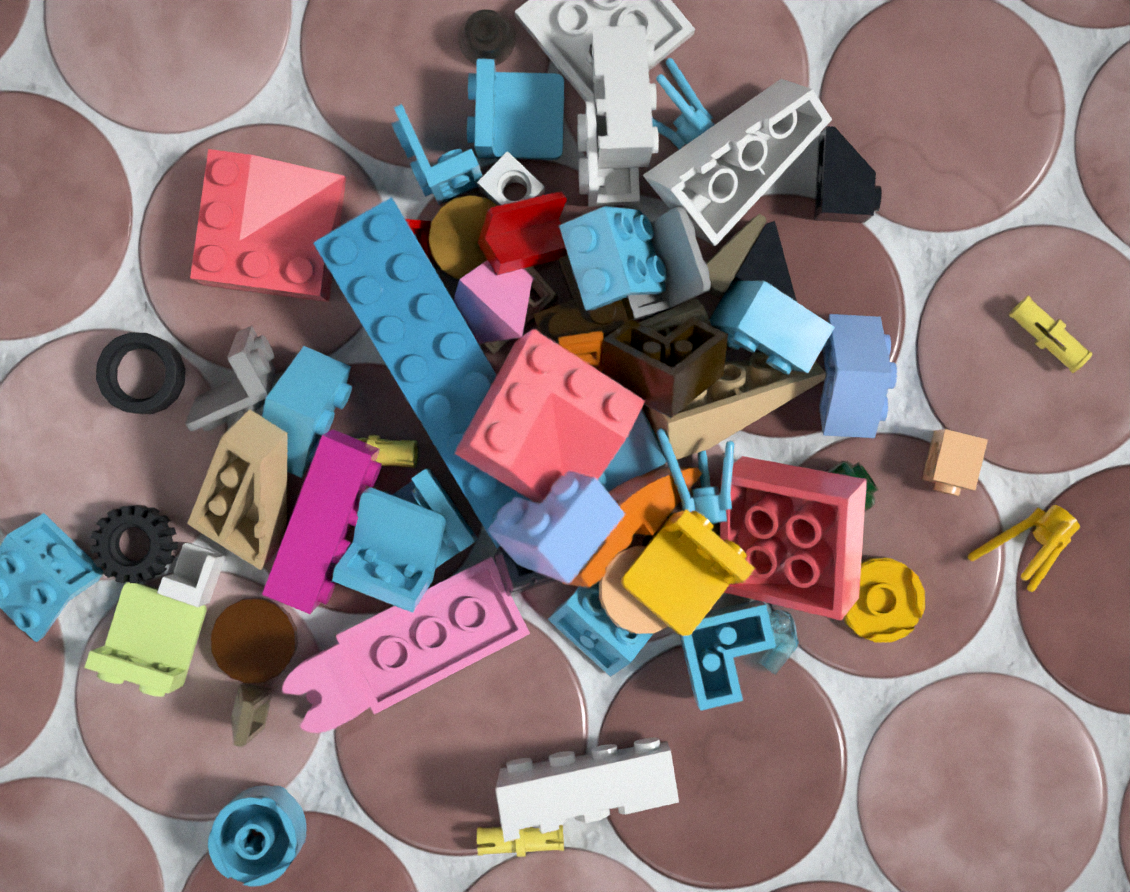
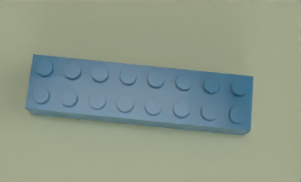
(418, 338)

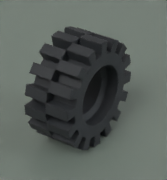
(109, 549)

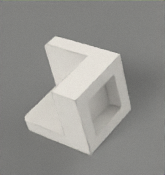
(193, 575)

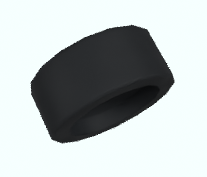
(108, 366)

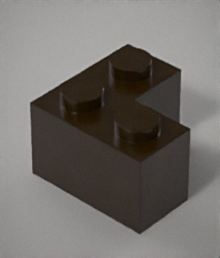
(571, 316)
(665, 369)

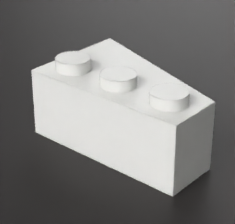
(623, 96)

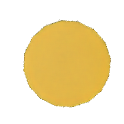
(888, 601)

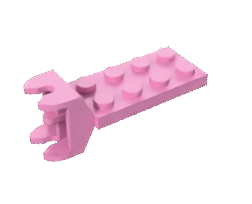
(408, 651)

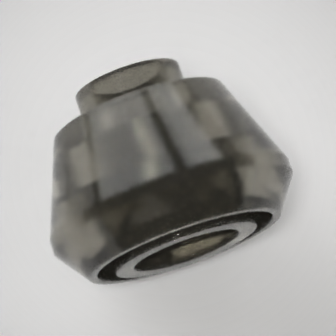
(487, 36)

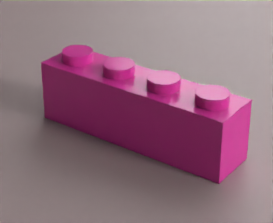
(322, 521)

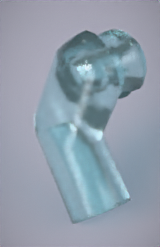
(785, 639)

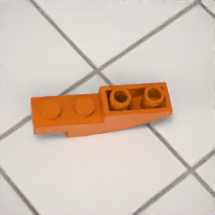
(646, 506)

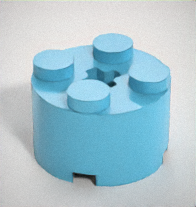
(252, 858)

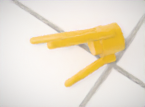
(1052, 531)

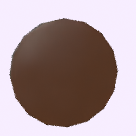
(254, 640)

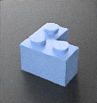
(856, 376)
(560, 531)

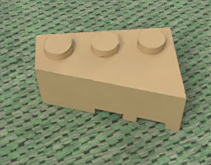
(246, 491)

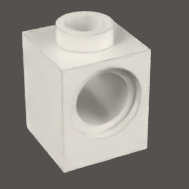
(508, 171)

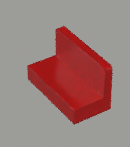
(523, 233)

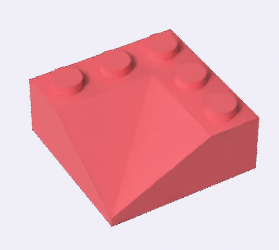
(262, 226)
(547, 419)
(798, 535)

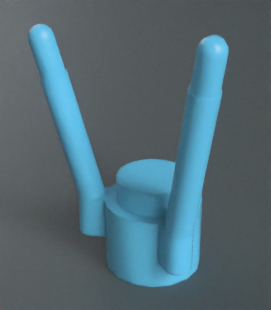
(694, 118)
(707, 498)

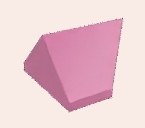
(494, 303)

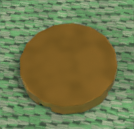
(456, 233)

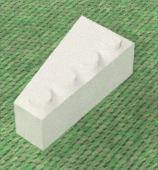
(739, 158)
(584, 786)

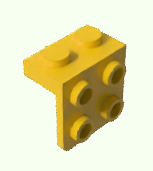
(685, 571)

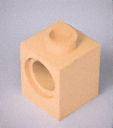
(954, 461)

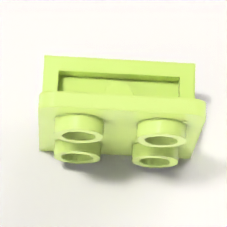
(148, 641)

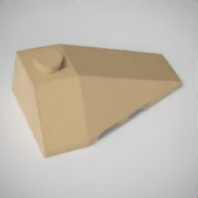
(730, 404)

